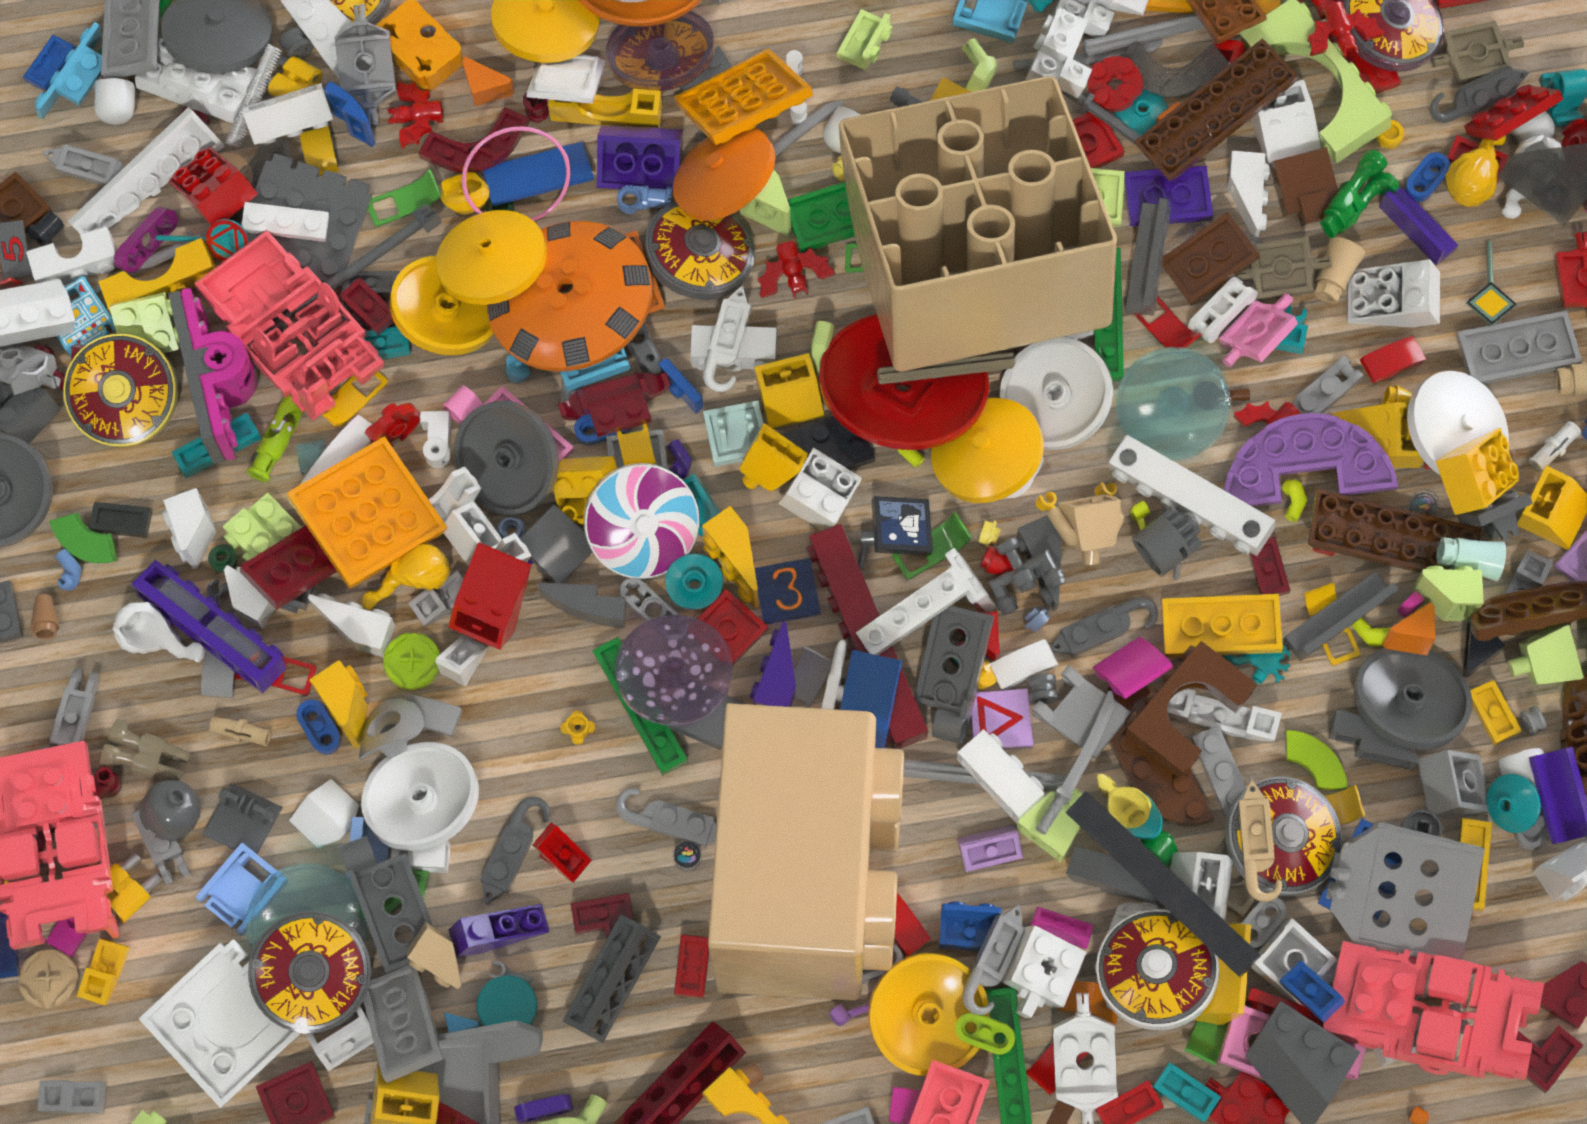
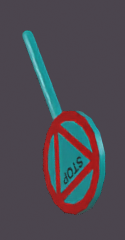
(222, 238)

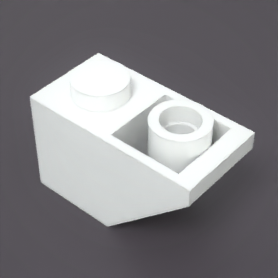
(246, 599)

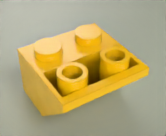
(789, 391)
(577, 480)
(1556, 508)
(406, 1099)

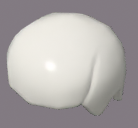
(1540, 125)

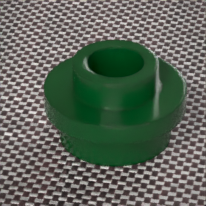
(219, 566)

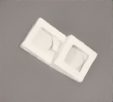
(1023, 663)

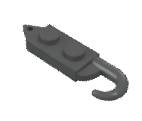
(1480, 93)
(1101, 627)
(510, 850)

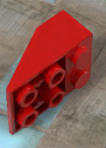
(212, 186)
(490, 596)

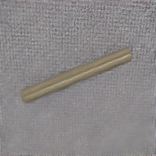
(957, 367)

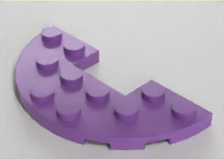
(1307, 445)

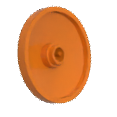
(724, 176)

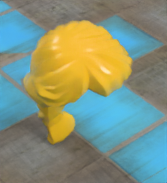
(1474, 174)
(420, 568)

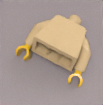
(1086, 522)

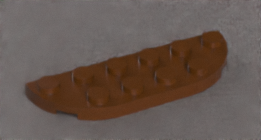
(1530, 610)
(1176, 798)

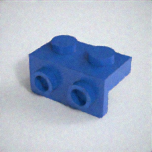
(965, 925)

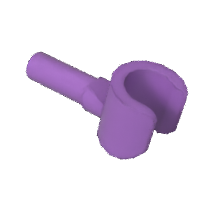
(841, 1016)

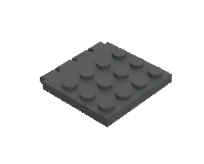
(305, 190)

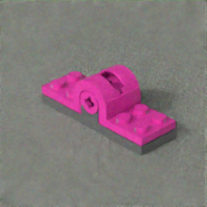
(216, 372)

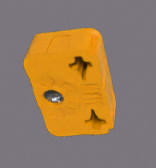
(414, 50)

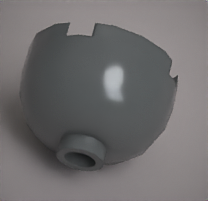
(170, 809)

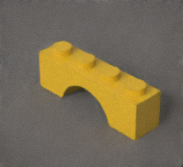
(633, 109)
(189, 265)
(732, 1095)

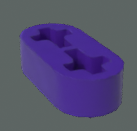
(543, 1108)

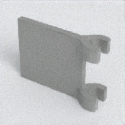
(1079, 711)

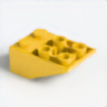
(1390, 430)
(1478, 472)
(728, 542)

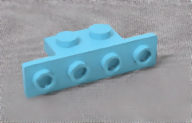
(77, 75)

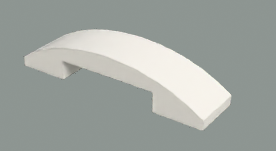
(345, 444)
(1208, 713)

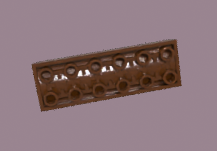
(1216, 110)
(1381, 531)

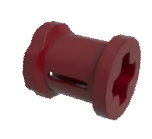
(538, 106)

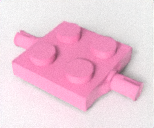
(1258, 330)

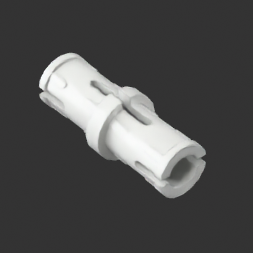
(1555, 446)

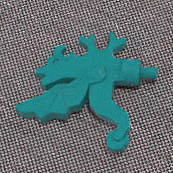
(1266, 664)

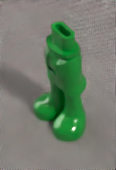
(1347, 203)

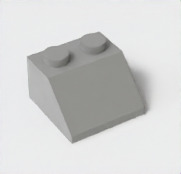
(1454, 784)

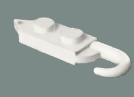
(727, 338)
(834, 689)

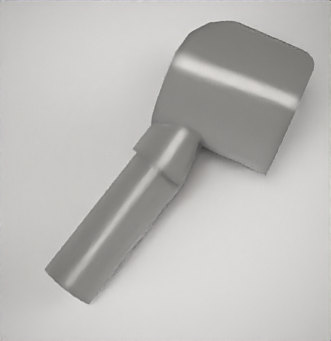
(505, 971)

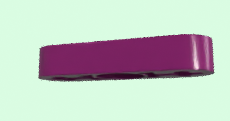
(134, 242)

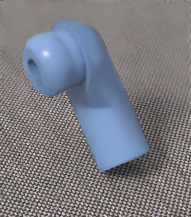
(72, 570)

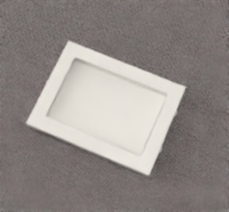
(568, 80)

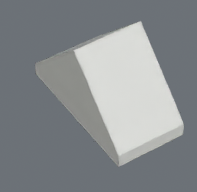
(461, 659)

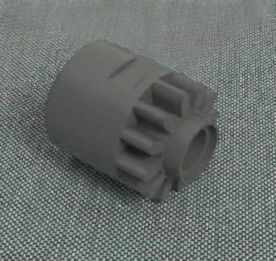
(1167, 540)

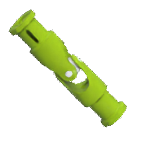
(275, 440)

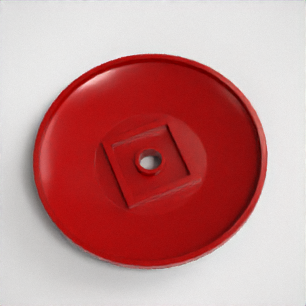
(914, 419)

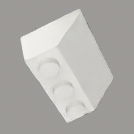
(35, 312)

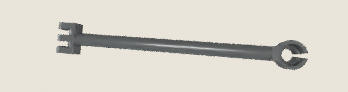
(424, 217)

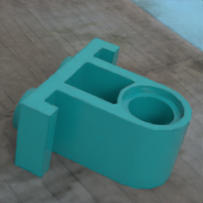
(1573, 91)

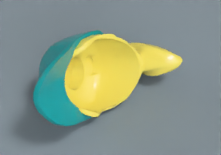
(1131, 808)

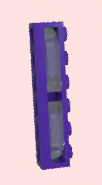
(211, 627)

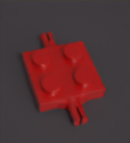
(1572, 273)
(1247, 1102)

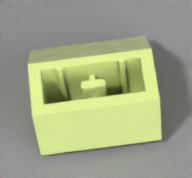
(1452, 592)

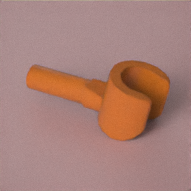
(1418, 1116)

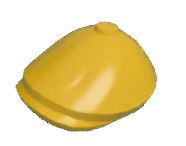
(453, 195)

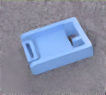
(233, 888)

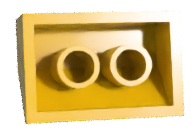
(344, 699)
(1230, 992)

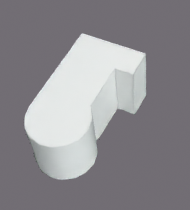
(438, 443)
(432, 859)

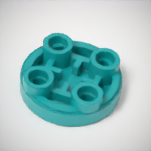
(506, 1000)

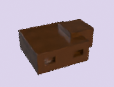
(1304, 185)

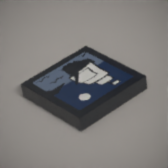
(902, 525)

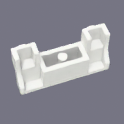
(1061, 40)
(202, 91)
(467, 522)

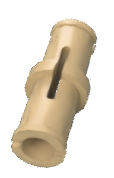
(240, 730)

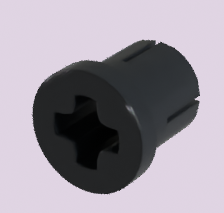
(45, 229)

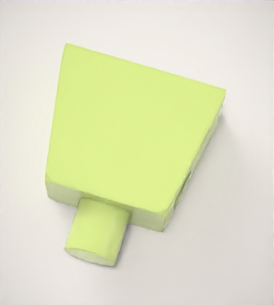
(1548, 657)
(1060, 834)

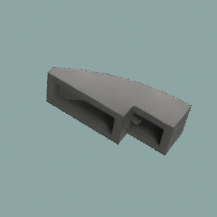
(585, 603)
(1370, 745)
(1107, 874)

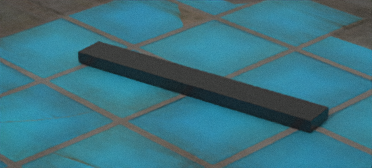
(1163, 884)

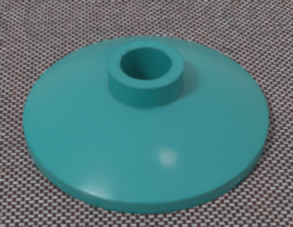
(1142, 121)
(689, 569)
(1523, 801)

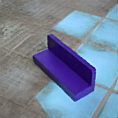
(1418, 225)
(1561, 794)

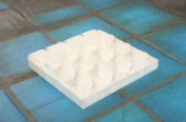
(216, 1025)

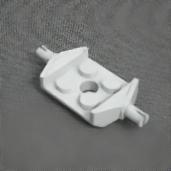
(1092, 1085)

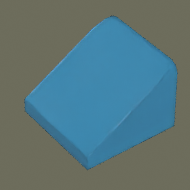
(458, 1023)

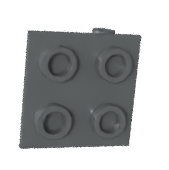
(242, 819)

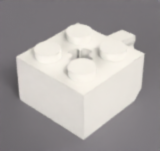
(1032, 981)

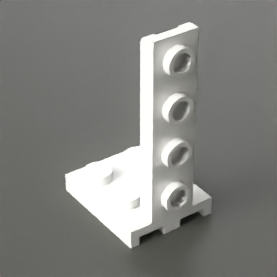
(926, 604)

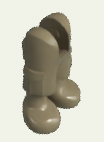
(152, 755)

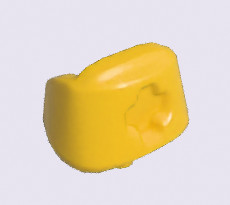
(987, 676)

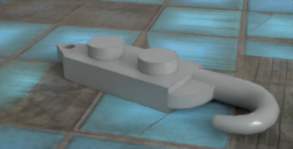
(84, 164)
(669, 820)
(994, 957)

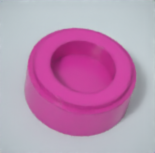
(1411, 604)

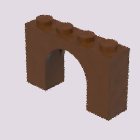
(1200, 670)

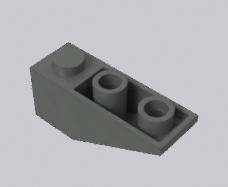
(1033, 540)

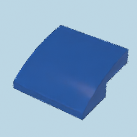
(348, 109)

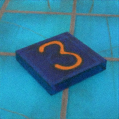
(787, 591)

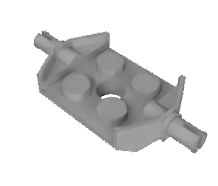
(376, 84)
(27, 368)

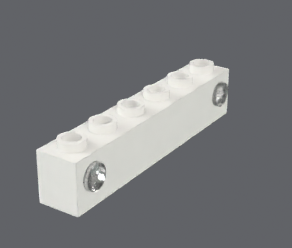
(1190, 493)

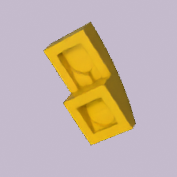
(103, 972)

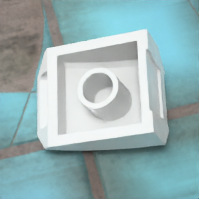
(1286, 948)

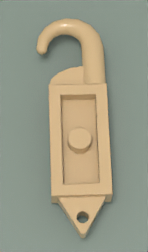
(1256, 841)

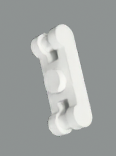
(794, 61)
(1222, 309)

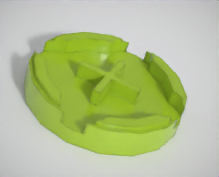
(411, 661)

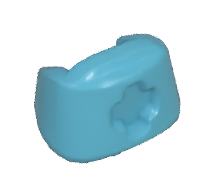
(516, 370)

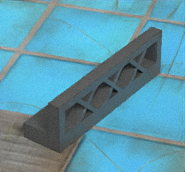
(1148, 258)
(1339, 615)
(608, 976)

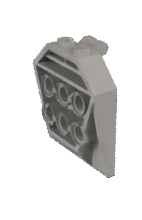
(1358, 896)

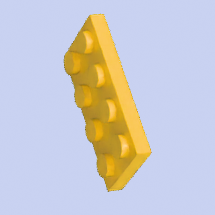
(1223, 623)

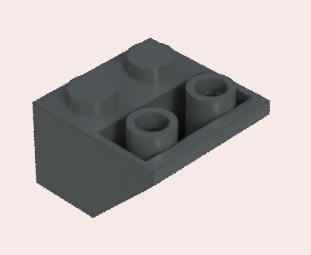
(25, 412)

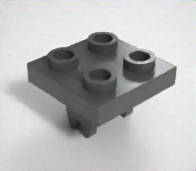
(1499, 515)

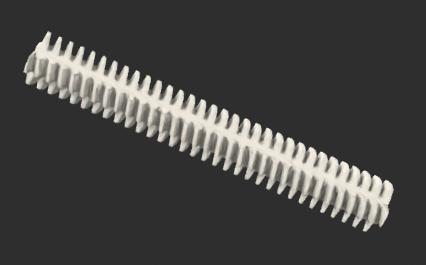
(253, 94)

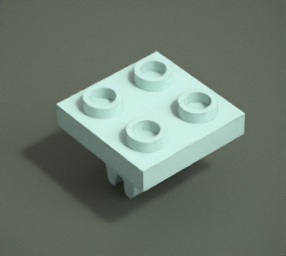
(732, 431)

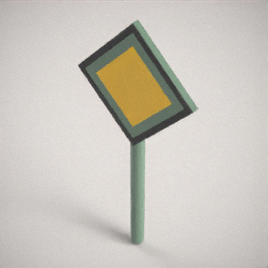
(1490, 301)

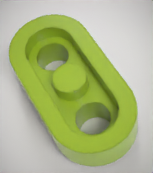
(985, 1033)

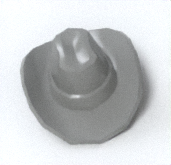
(391, 727)

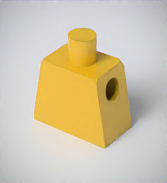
(771, 460)

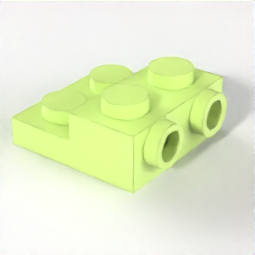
(148, 319)
(259, 527)

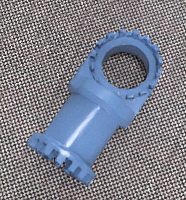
(645, 196)

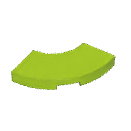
(1317, 759)

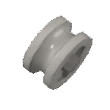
(1532, 720)

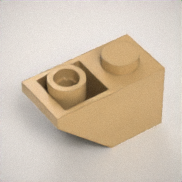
(435, 953)

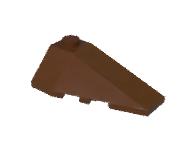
(1575, 723)

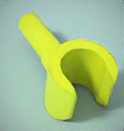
(1139, 512)

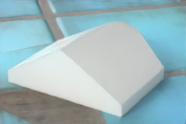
(325, 814)

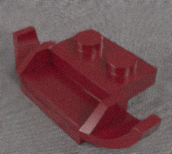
(616, 403)

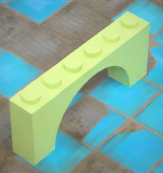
(1360, 113)

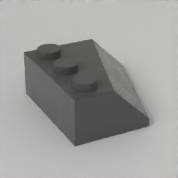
(1300, 1062)

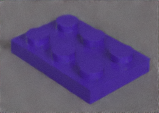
(1187, 194)

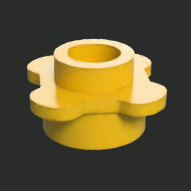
(575, 719)

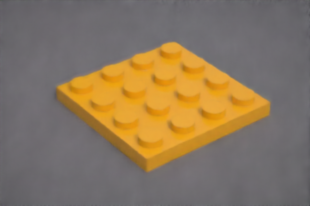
(743, 96)
(366, 512)

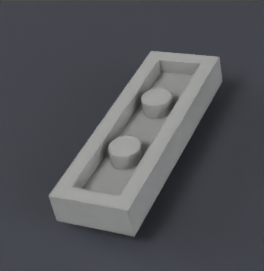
(1219, 767)

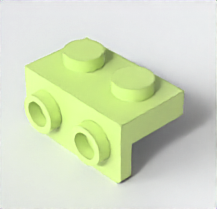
(864, 39)

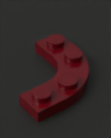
(453, 154)

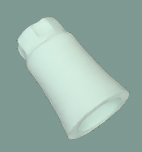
(1479, 555)

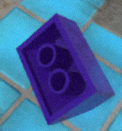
(638, 156)

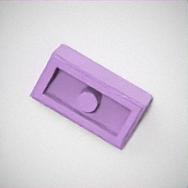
(990, 848)

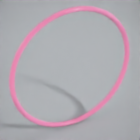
(510, 129)

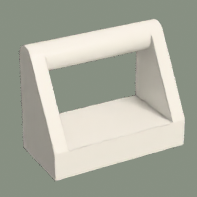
(344, 1042)

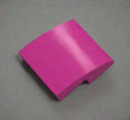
(1132, 667)

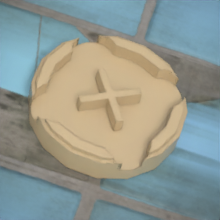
(48, 979)

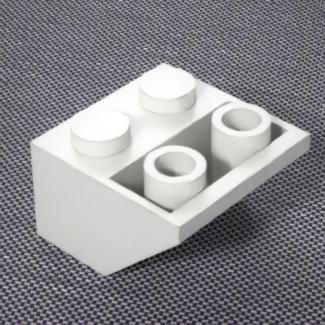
(820, 490)
(190, 526)
(1206, 876)

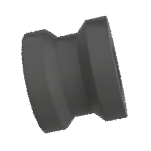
(295, 43)
(1042, 688)

